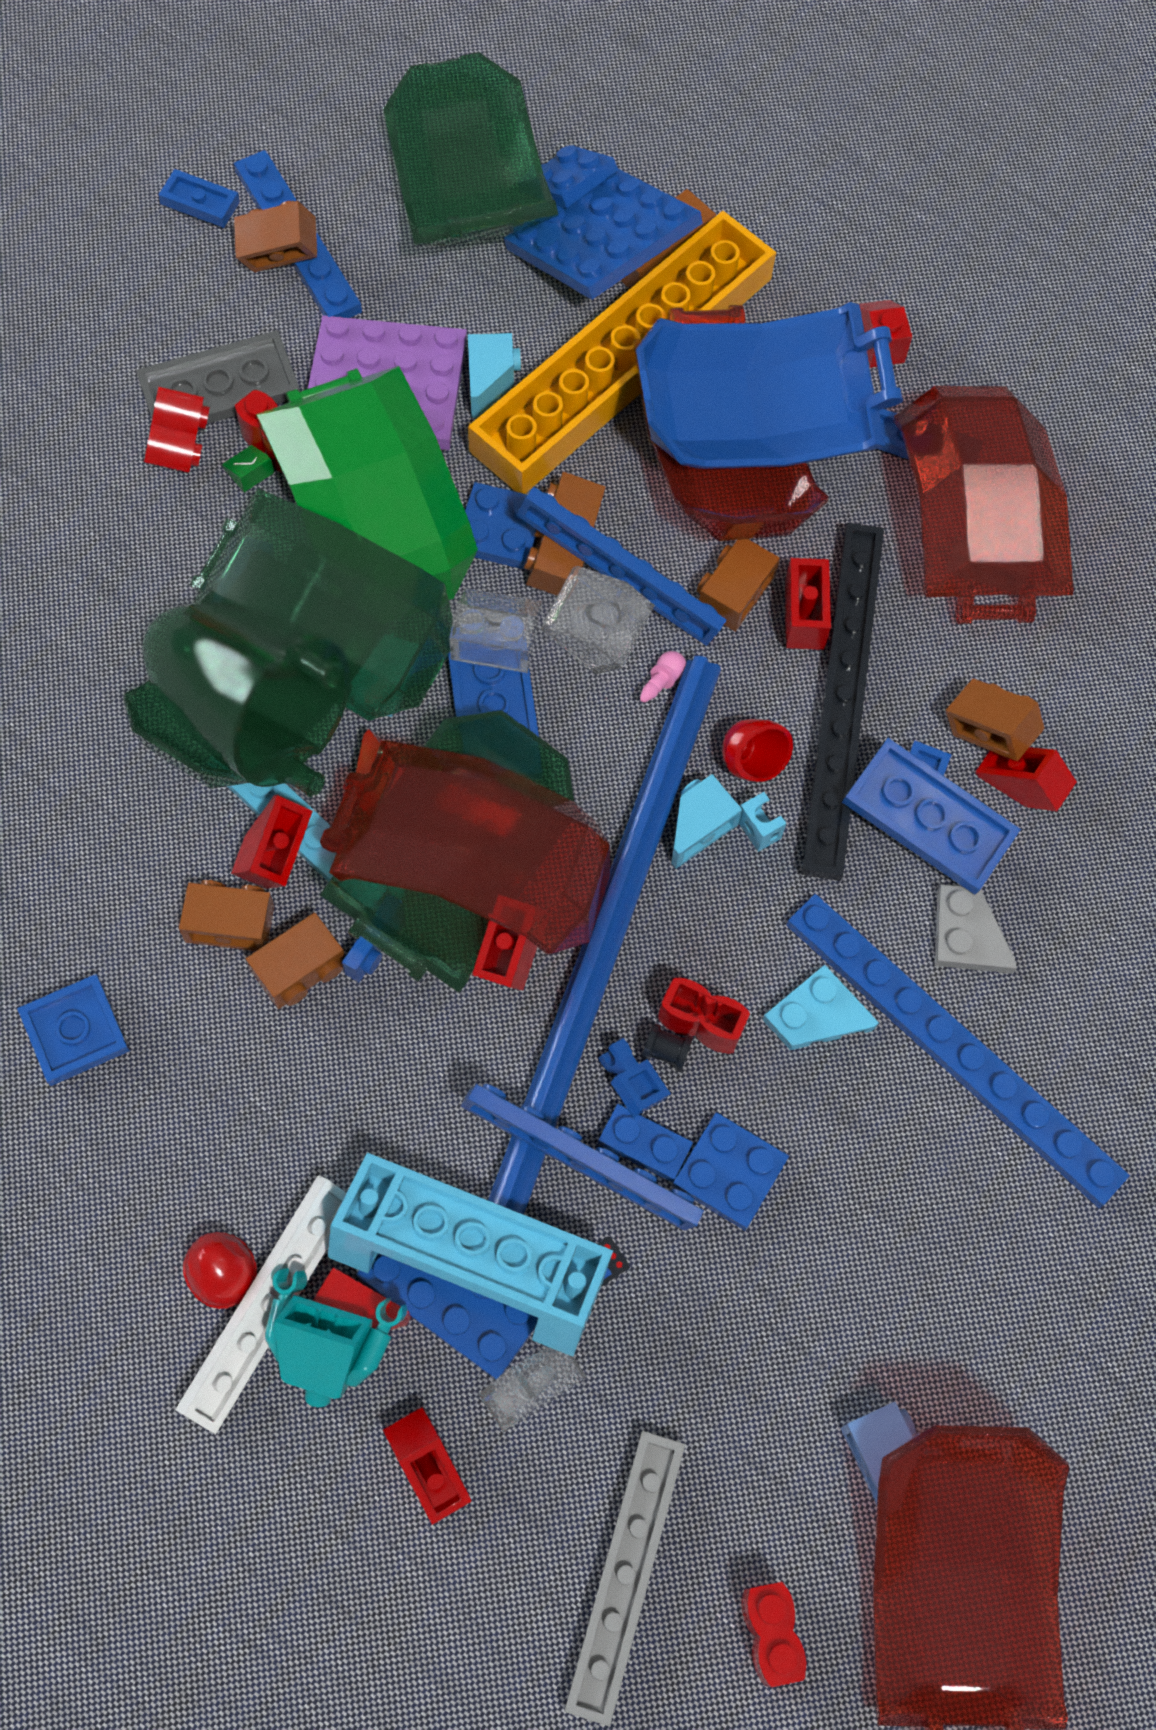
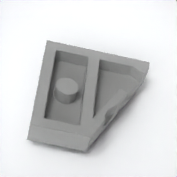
(969, 933)

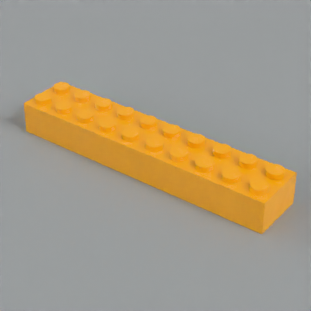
(597, 368)

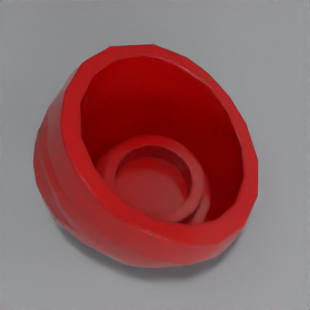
(757, 749)
(219, 1269)

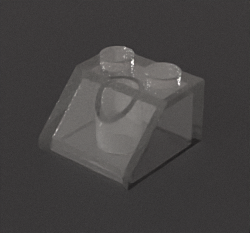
(597, 619)
(494, 630)

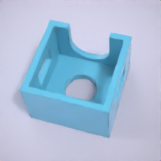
(757, 825)

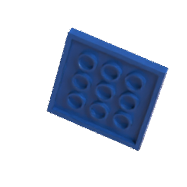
(605, 234)

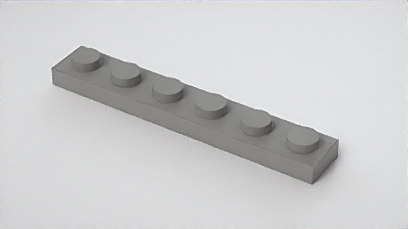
(624, 1579)

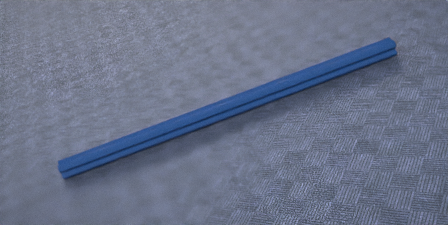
(598, 956)

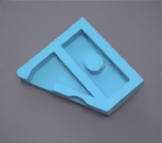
(818, 1012)

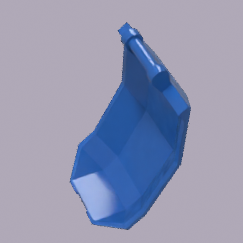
(766, 389)

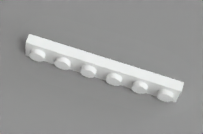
(243, 1338)

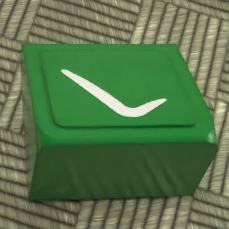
(249, 467)

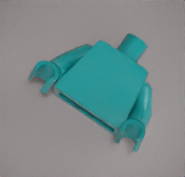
(323, 1345)

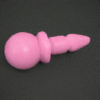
(664, 674)

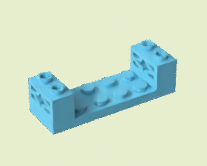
(471, 1246)

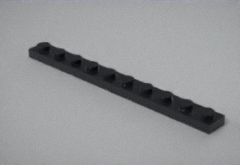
(843, 702)

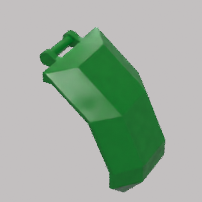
(374, 466)

